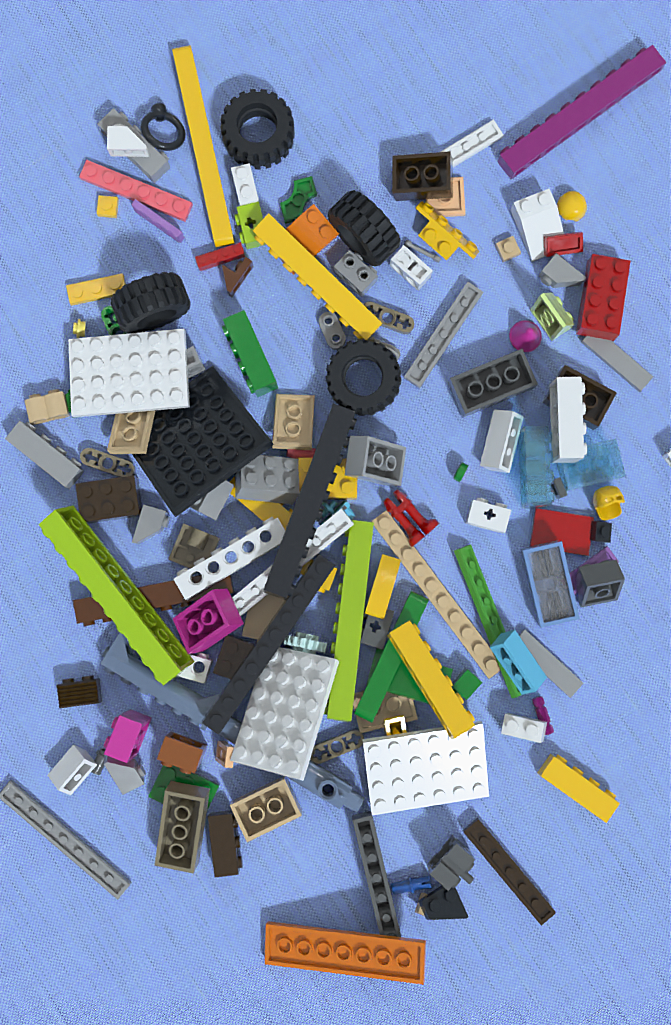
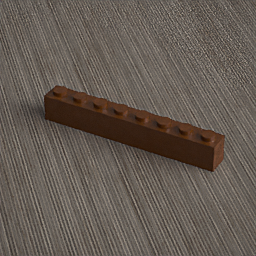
(158, 595)

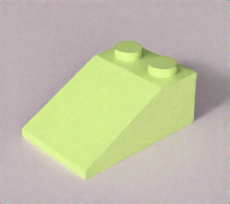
(551, 315)

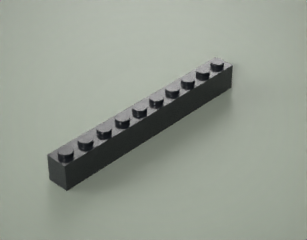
(309, 501)
(267, 644)

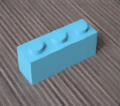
(518, 662)

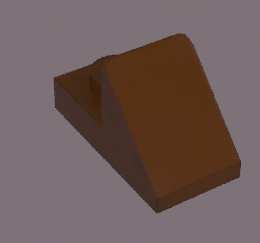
(235, 279)

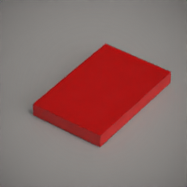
(569, 528)

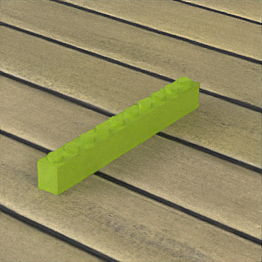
(350, 619)

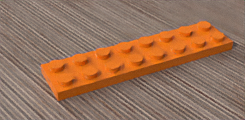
(345, 952)

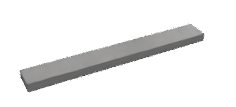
(64, 839)

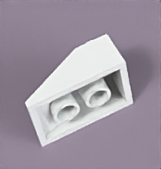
(536, 218)

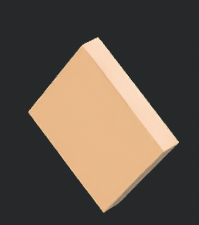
(451, 206)

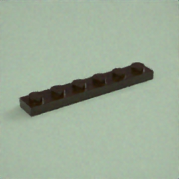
(509, 871)

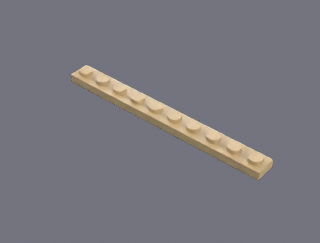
(437, 594)

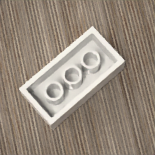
(567, 419)

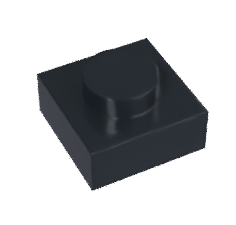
(601, 531)

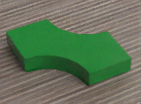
(303, 191)

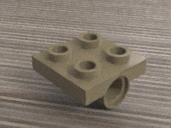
(192, 545)

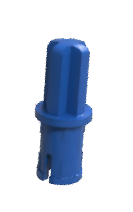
(410, 885)

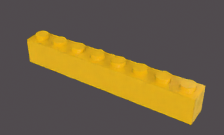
(317, 277)

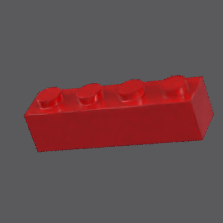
(220, 256)

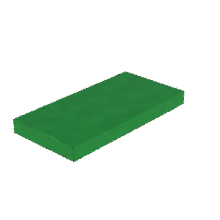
(403, 682)

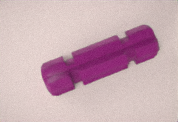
(542, 713)

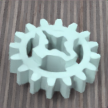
(305, 643)

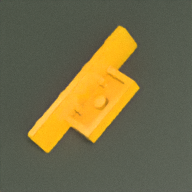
(442, 236)

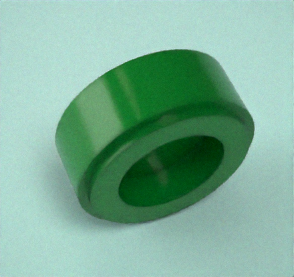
(460, 472)

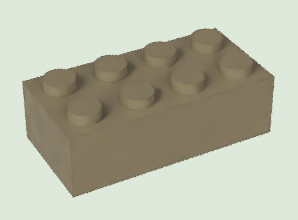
(182, 827)

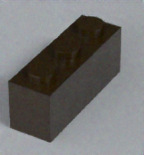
(225, 843)

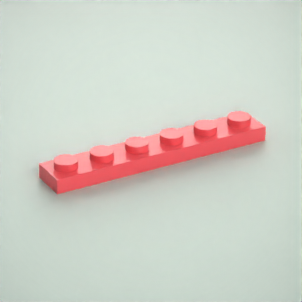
(135, 189)

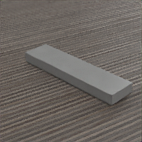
(619, 361)
(551, 666)

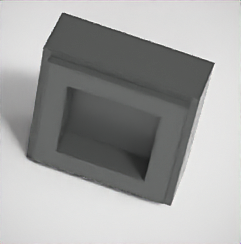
(559, 489)

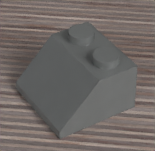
(599, 583)

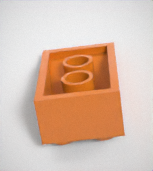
(312, 231)

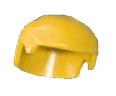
(572, 206)

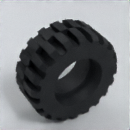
(257, 105)
(364, 228)
(150, 302)
(359, 351)

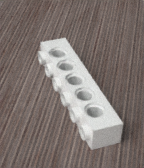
(184, 576)

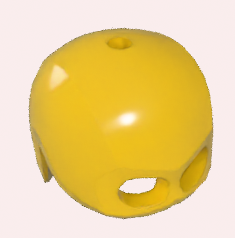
(607, 502)

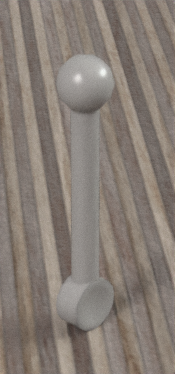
(408, 243)

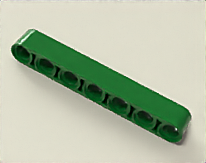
(388, 661)

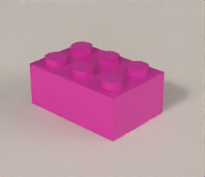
(207, 620)
(127, 735)

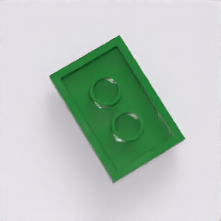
(172, 773)

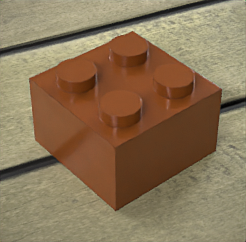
(181, 752)

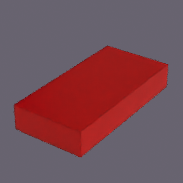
(563, 244)

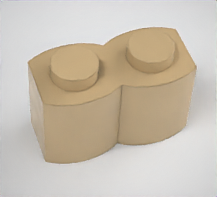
(46, 407)

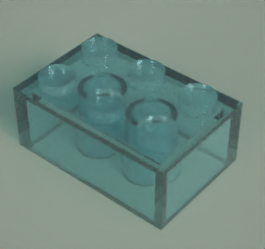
(598, 466)

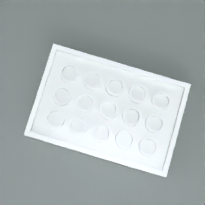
(128, 373)
(285, 713)
(425, 769)

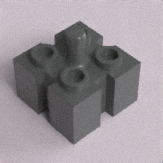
(450, 863)

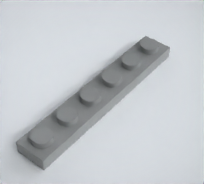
(443, 335)

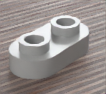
(332, 330)

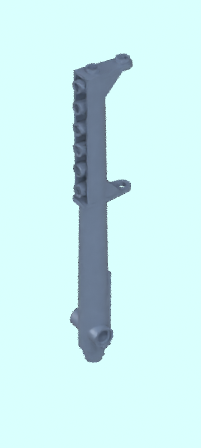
(185, 701)

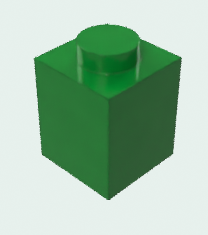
(466, 684)

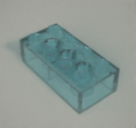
(535, 467)

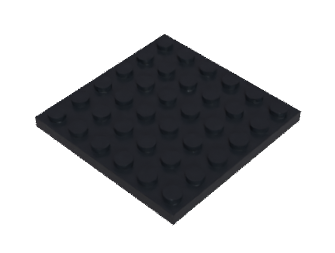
(200, 444)

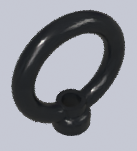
(159, 113)

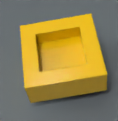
(107, 206)

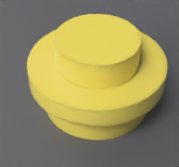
(79, 328)

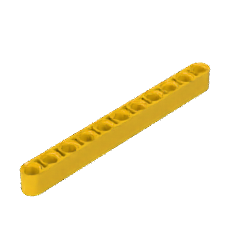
(203, 146)

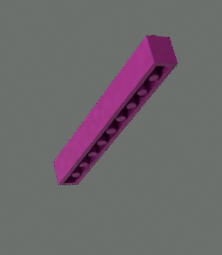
(581, 112)

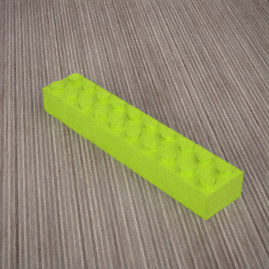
(116, 593)

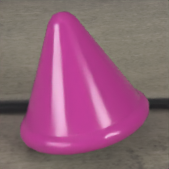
(525, 336)

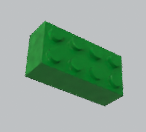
(252, 357)

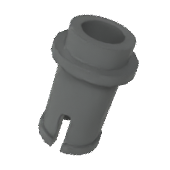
(99, 761)

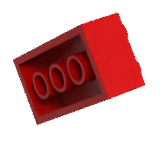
(603, 297)

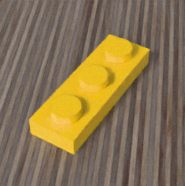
(94, 289)

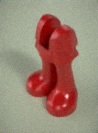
(406, 505)

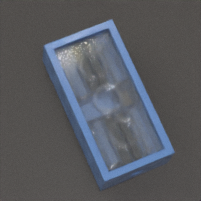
(550, 583)

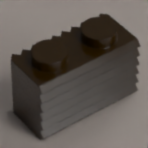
(79, 693)

